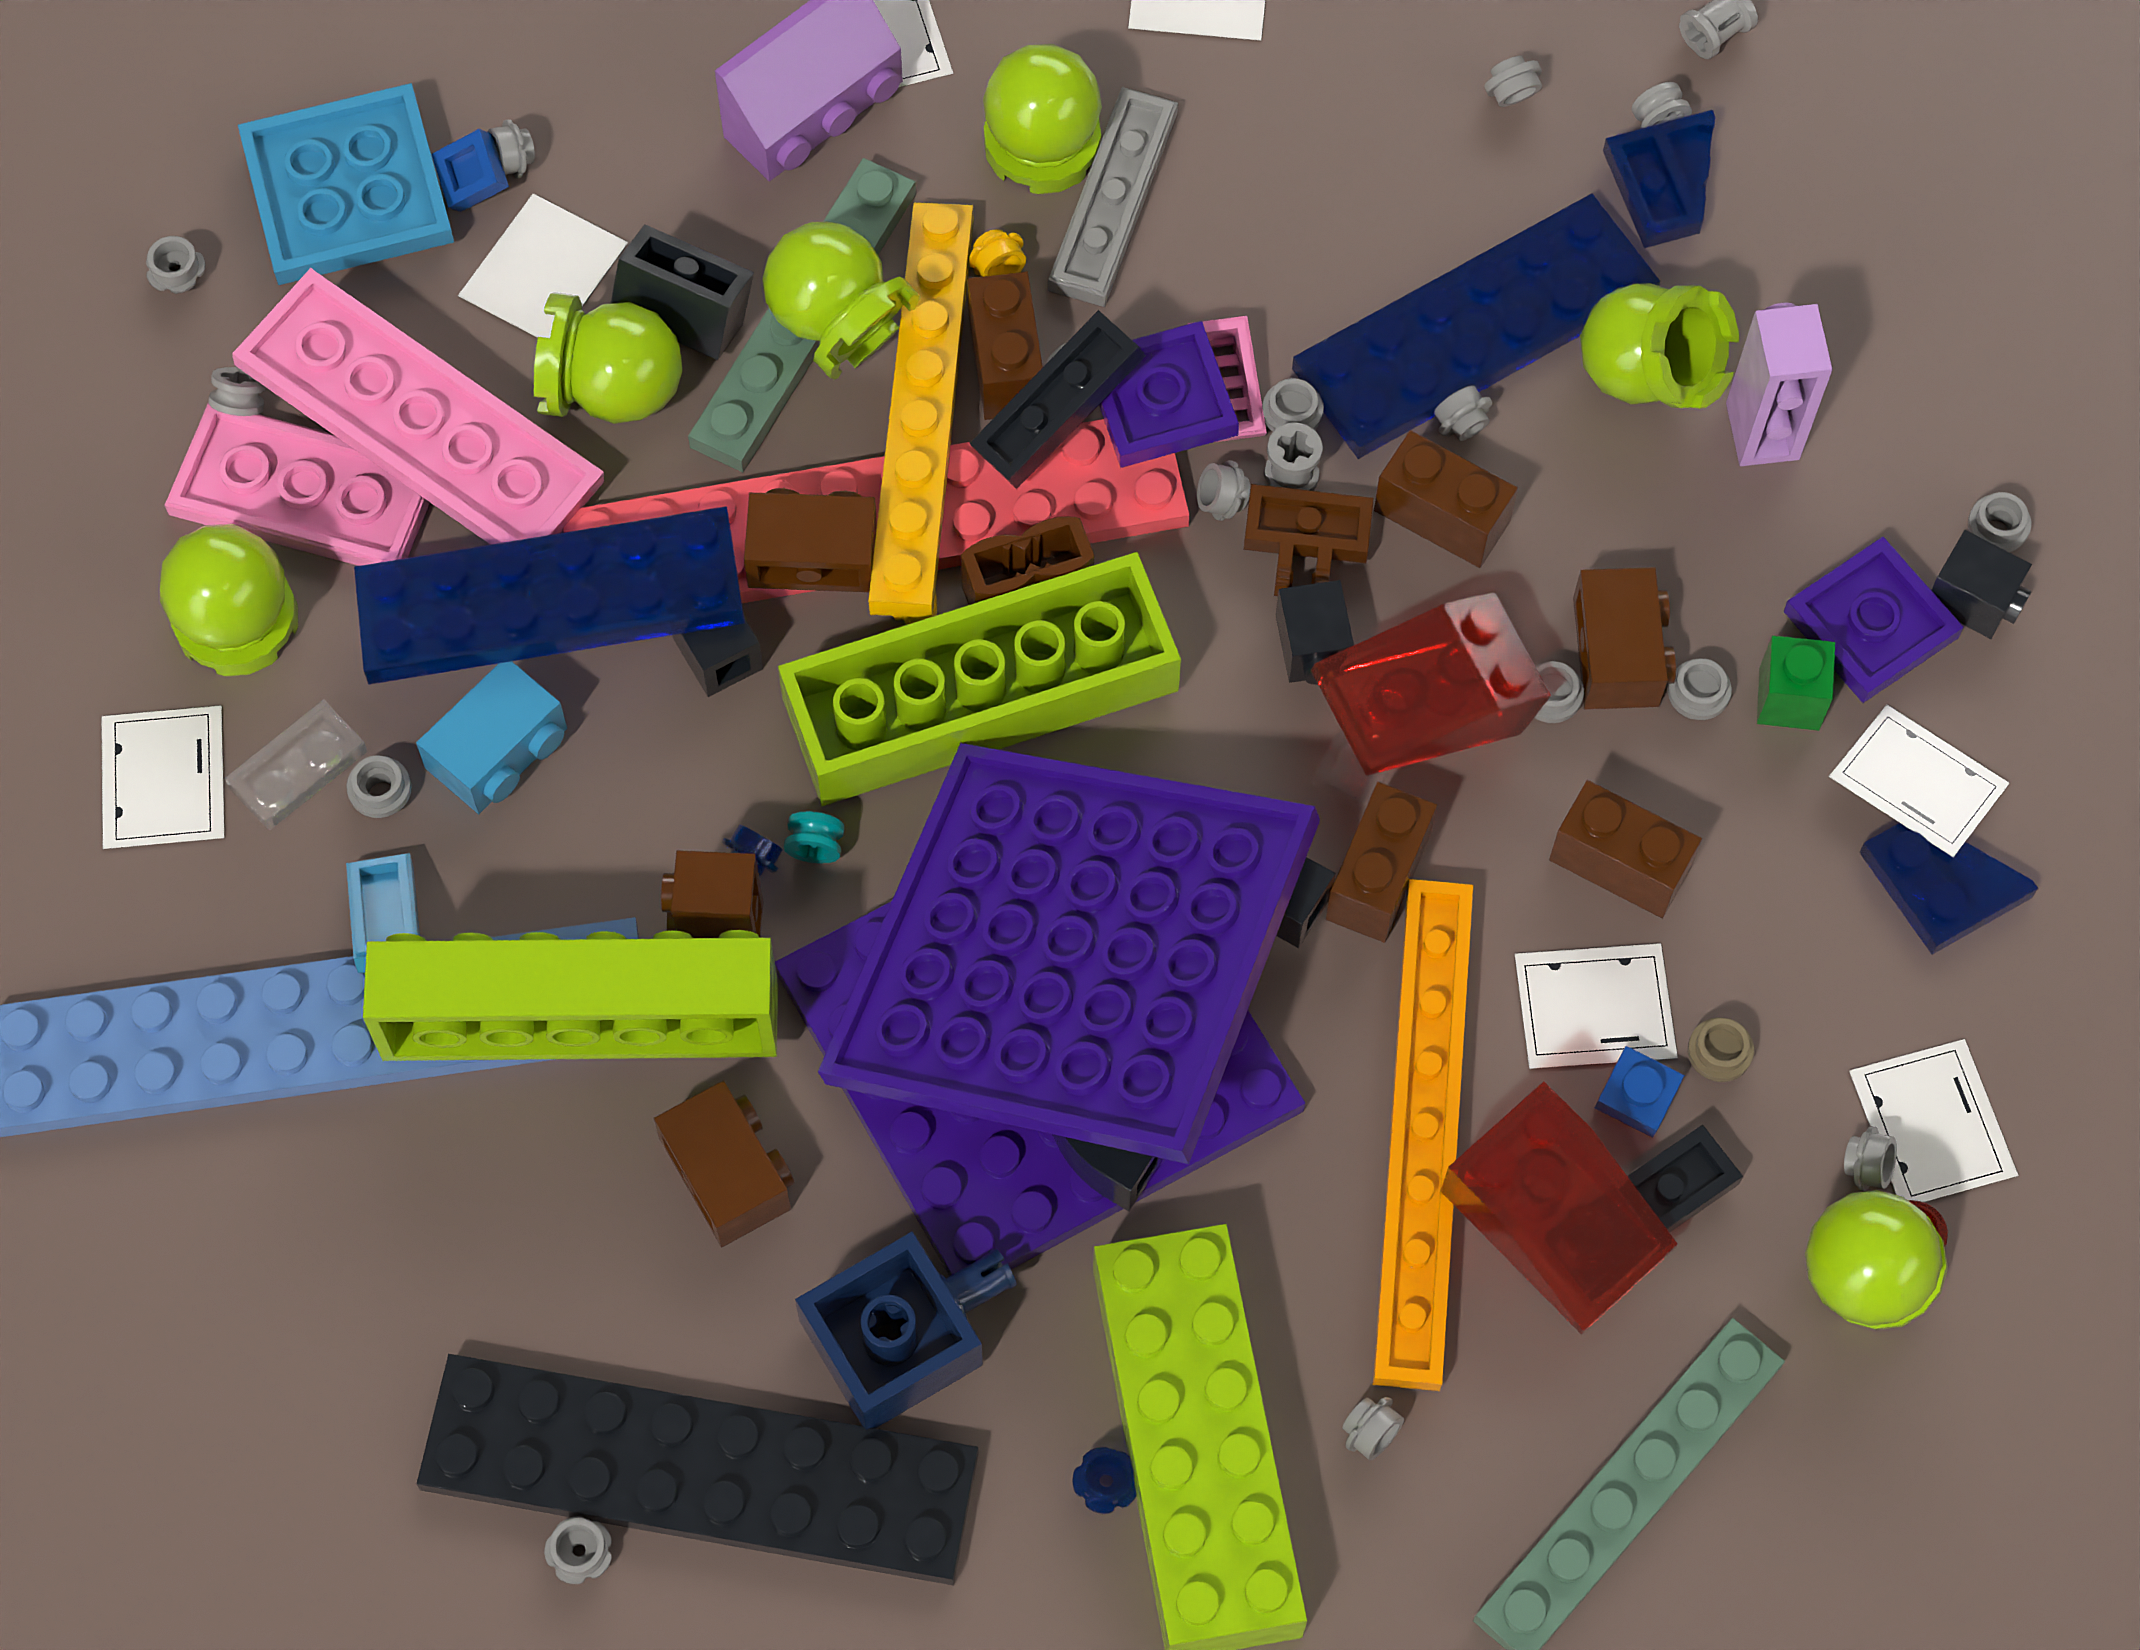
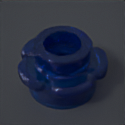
(748, 841)
(1087, 1480)

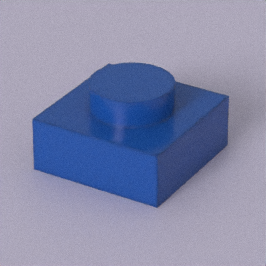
(470, 170)
(1639, 1091)

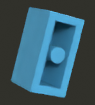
(493, 736)

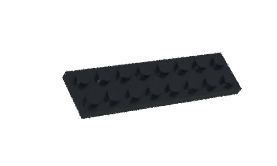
(699, 1469)

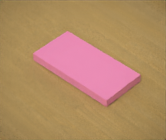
(295, 490)

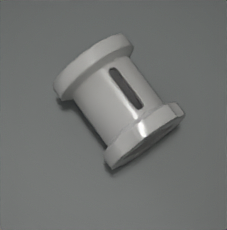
(1715, 24)
(1291, 443)

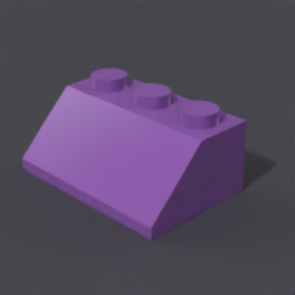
(806, 81)

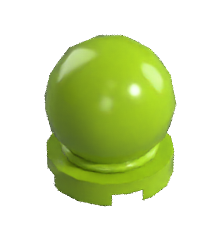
(1042, 118)
(831, 290)
(1660, 345)
(611, 361)
(227, 599)
(1876, 1259)

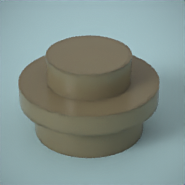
(1720, 1049)

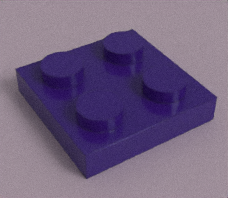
(1169, 398)
(1876, 616)

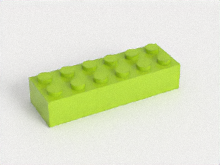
(980, 677)
(571, 997)
(1198, 1442)

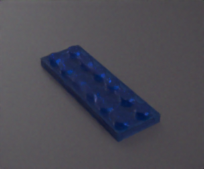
(1470, 325)
(547, 595)

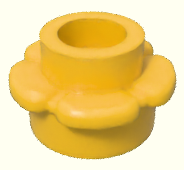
(997, 254)

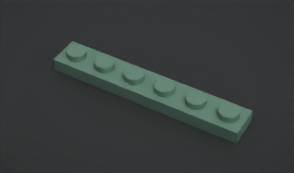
(774, 356)
(1629, 1490)

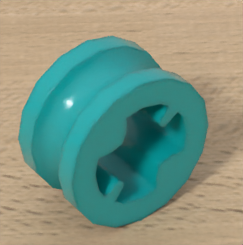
(814, 837)

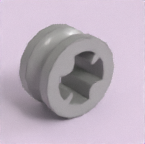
(1660, 105)
(236, 392)

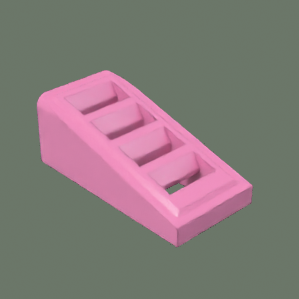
(1236, 332)

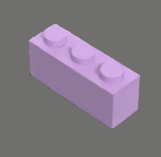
(1778, 384)

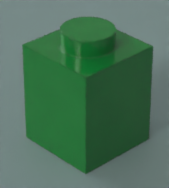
(1796, 683)

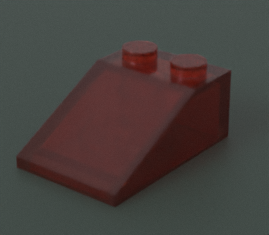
(1433, 685)
(1558, 1207)

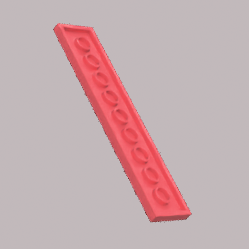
(1074, 481)

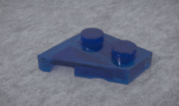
(1664, 176)
(1943, 893)

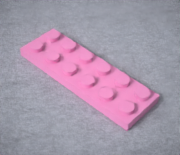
(416, 415)

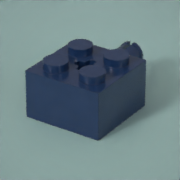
(908, 1295)

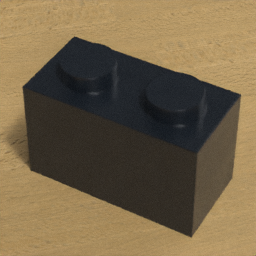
(689, 289)

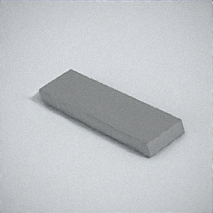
(1113, 197)

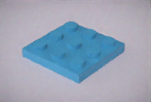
(345, 183)

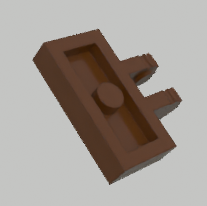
(1307, 526)

